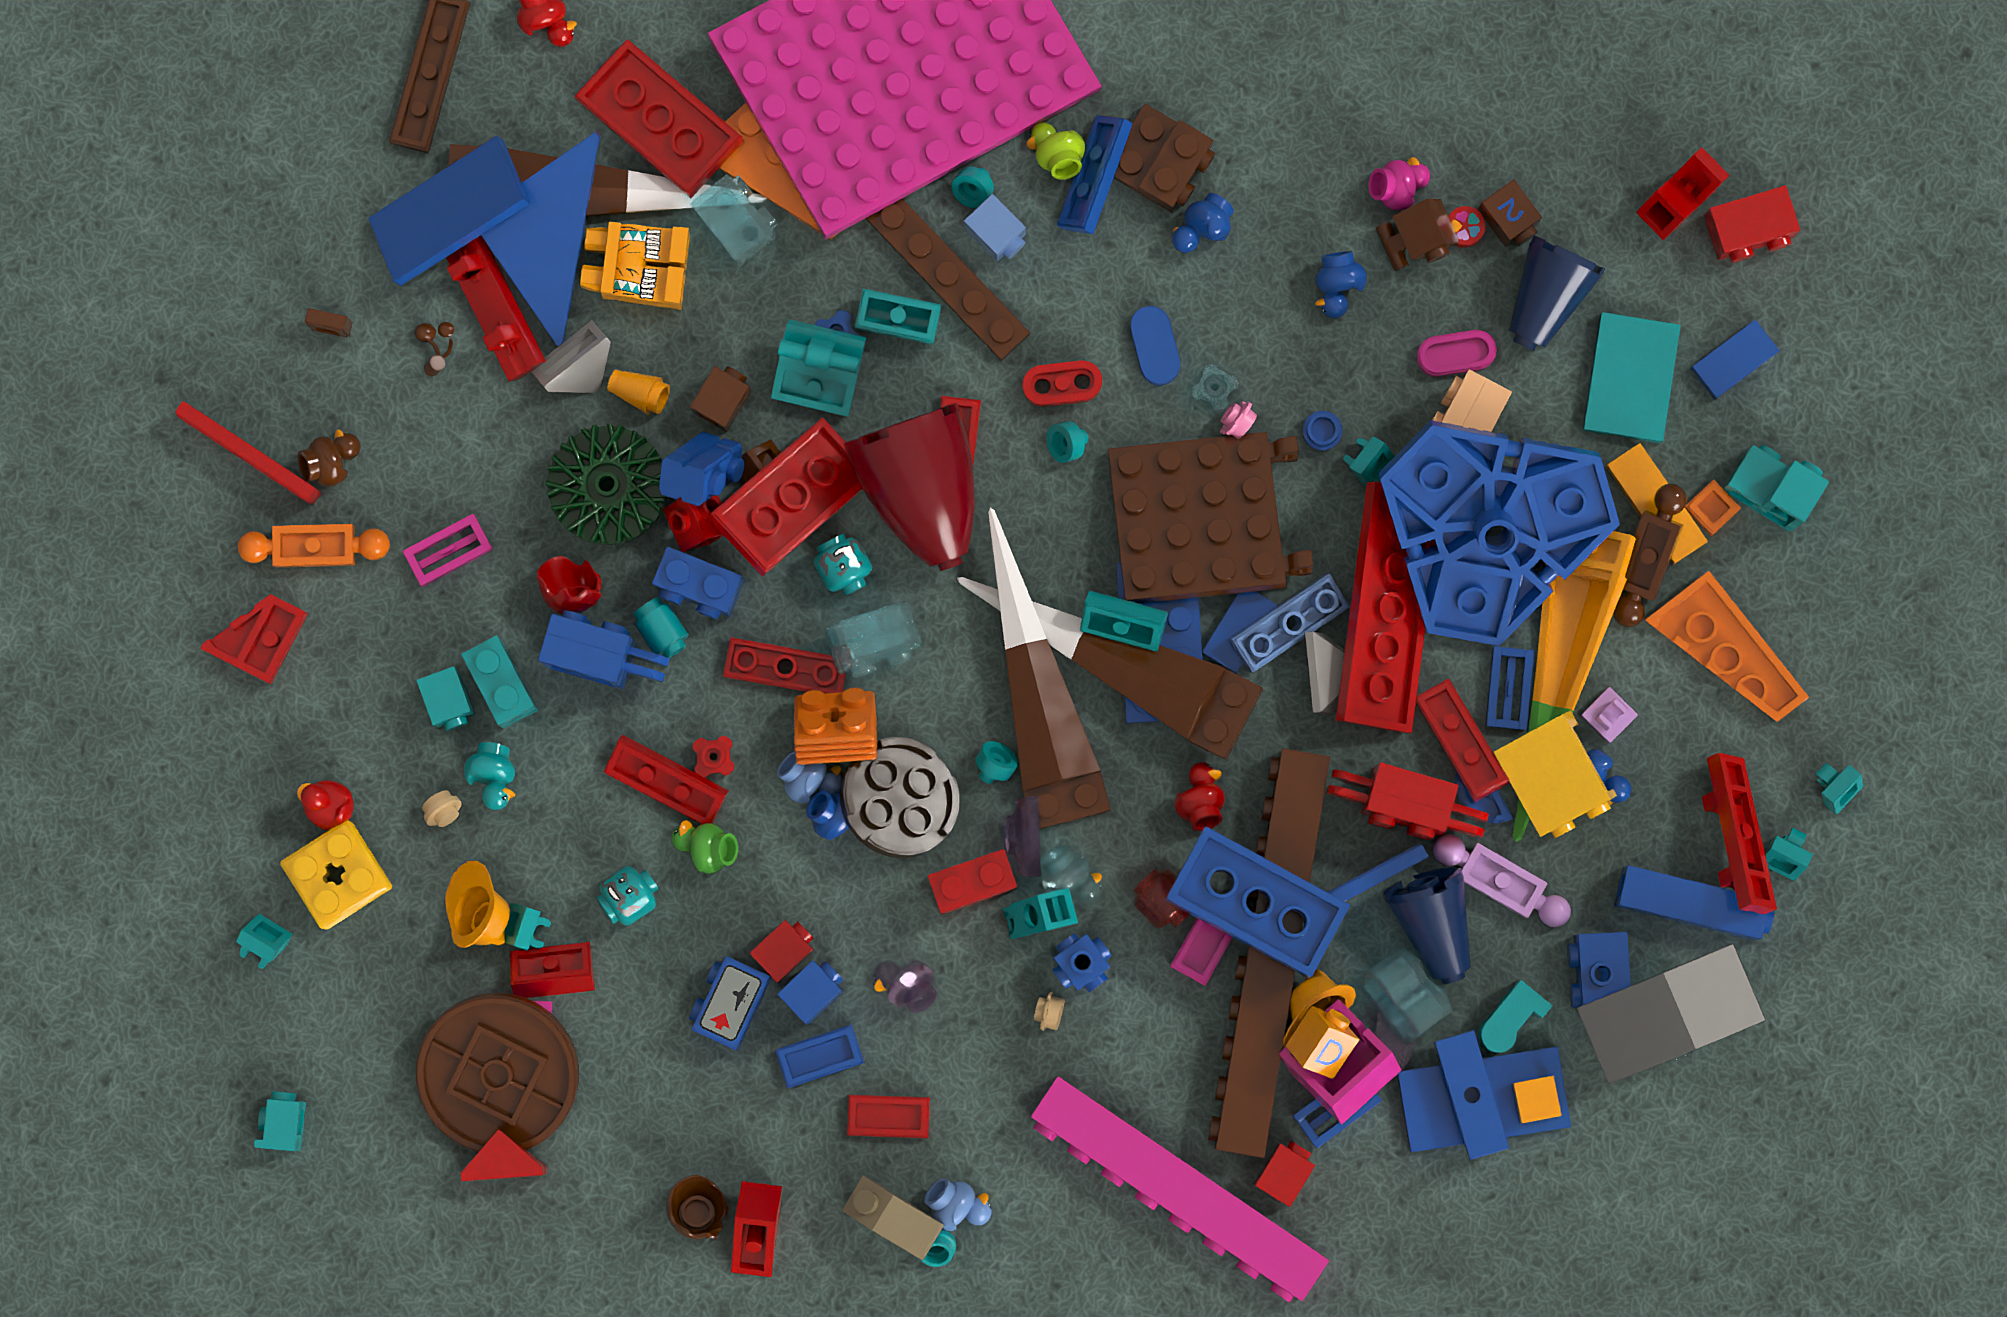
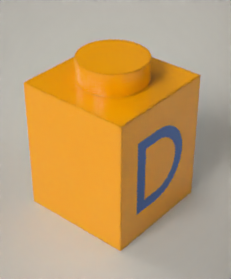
(1322, 1041)

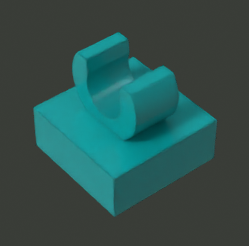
(1370, 461)
(1838, 787)
(1787, 856)
(522, 926)
(263, 939)

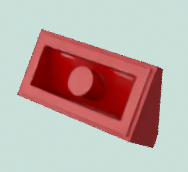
(552, 970)

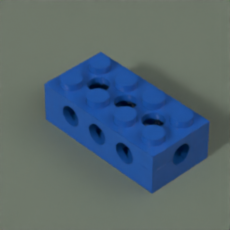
(1284, 892)

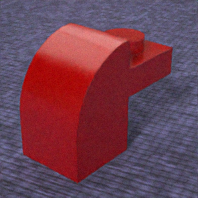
(1682, 194)

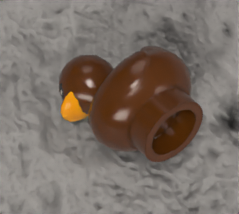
(324, 458)

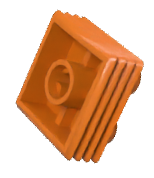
(835, 727)

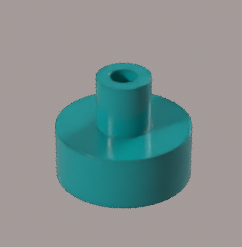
(972, 186)
(1066, 441)
(995, 762)

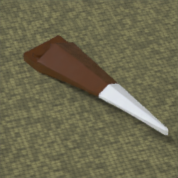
(612, 188)
(1179, 690)
(1049, 736)

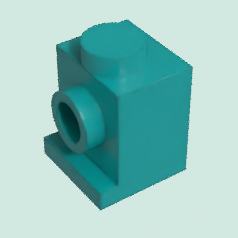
(281, 1122)

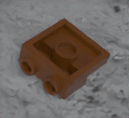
(1163, 158)

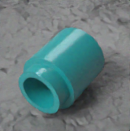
(660, 628)

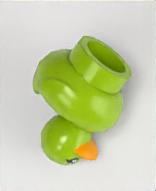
(1058, 151)

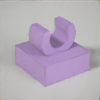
(1609, 715)

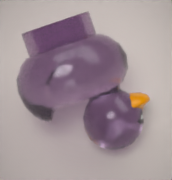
(906, 986)

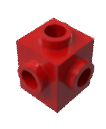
(691, 523)

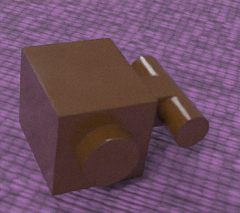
(1422, 231)

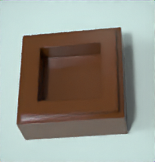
(328, 322)

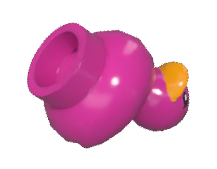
(1398, 182)

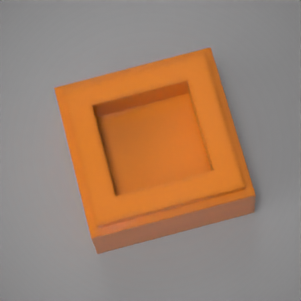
(1712, 507)

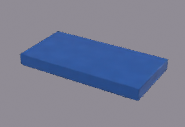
(448, 210)
(1429, 1109)

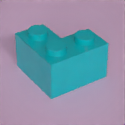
(1774, 489)

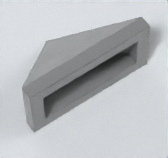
(576, 363)
(1325, 671)

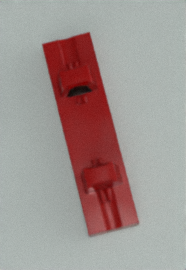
(495, 309)
(1741, 833)

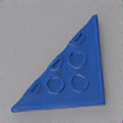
(545, 238)

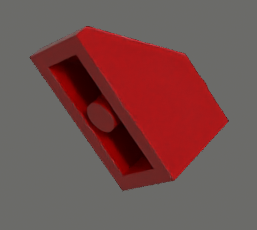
(756, 1229)

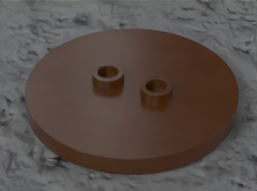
(497, 1067)

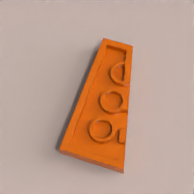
(1724, 641)

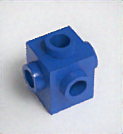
(1066, 969)

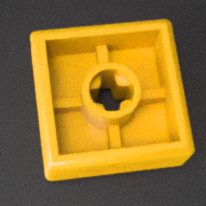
(361, 882)

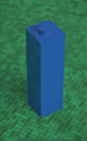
(1688, 903)

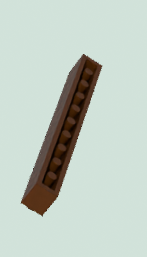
(1266, 984)

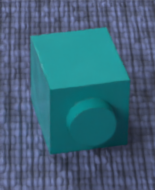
(446, 699)

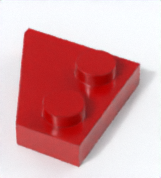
(259, 638)

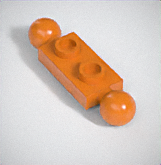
(313, 545)

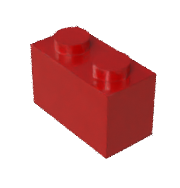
(1752, 224)
(972, 881)

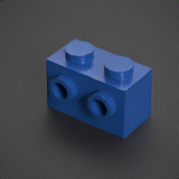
(697, 582)

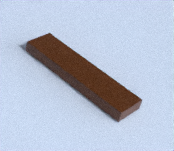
(429, 74)

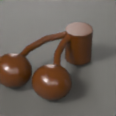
(426, 333)

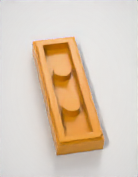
(1639, 481)

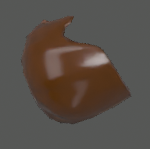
(696, 1207)

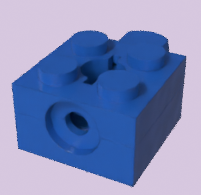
(595, 652)

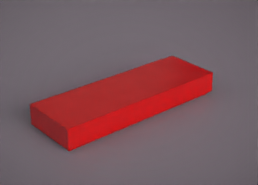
(1461, 740)
(665, 781)

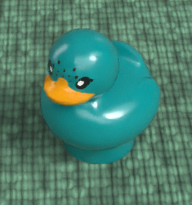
(494, 769)

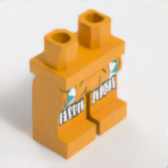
(639, 264)

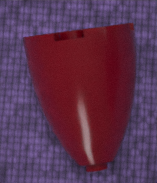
(921, 483)

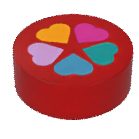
(1468, 225)

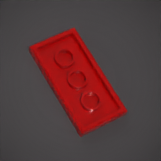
(659, 118)
(789, 498)

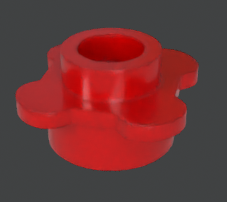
(707, 766)

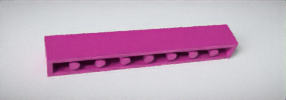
(1179, 1189)

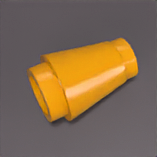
(640, 390)

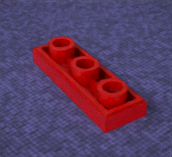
(760, 662)

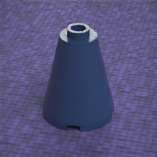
(1550, 291)
(1435, 920)

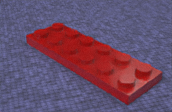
(1383, 628)

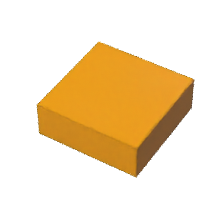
(1536, 1099)

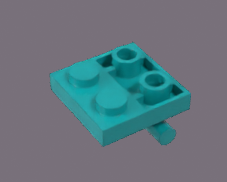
(818, 367)

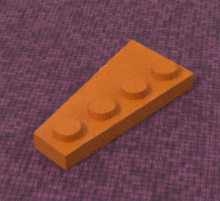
(761, 168)

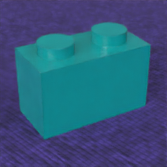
(500, 682)

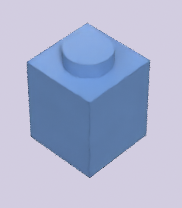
(996, 229)

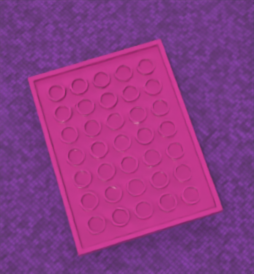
(896, 91)

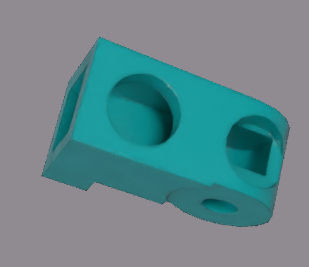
(1040, 913)
(1500, 1027)

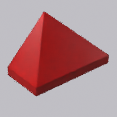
(502, 1159)

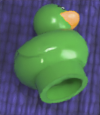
(708, 844)

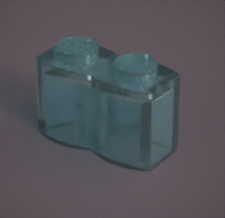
(1405, 995)

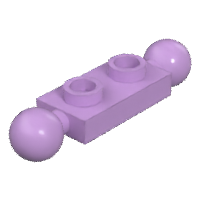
(1502, 880)

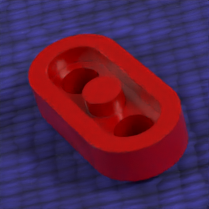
(1061, 382)

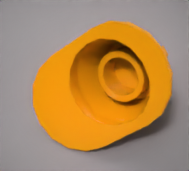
(475, 908)
(1316, 992)

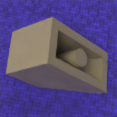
(892, 1217)

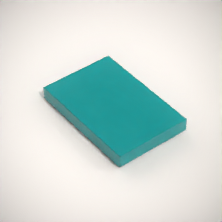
(1631, 377)

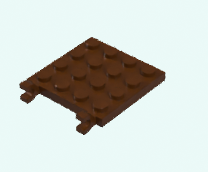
(1201, 517)

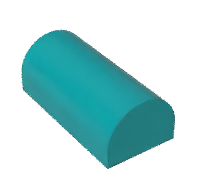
(898, 316)
(1123, 620)

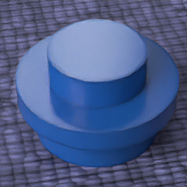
(1322, 430)

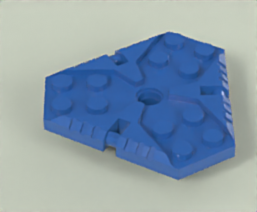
(1455, 489)

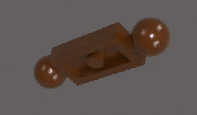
(1651, 554)

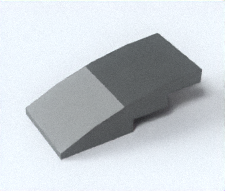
(1671, 1013)

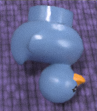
(804, 780)
(957, 1201)

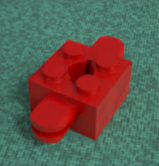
(1408, 801)

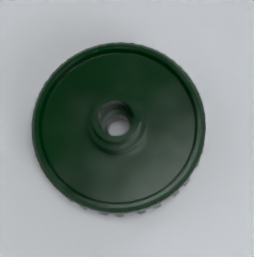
(576, 479)

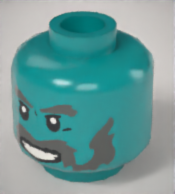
(842, 564)
(627, 895)

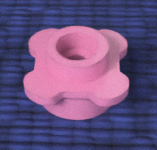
(1238, 419)

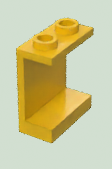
(1554, 776)

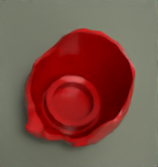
(568, 585)

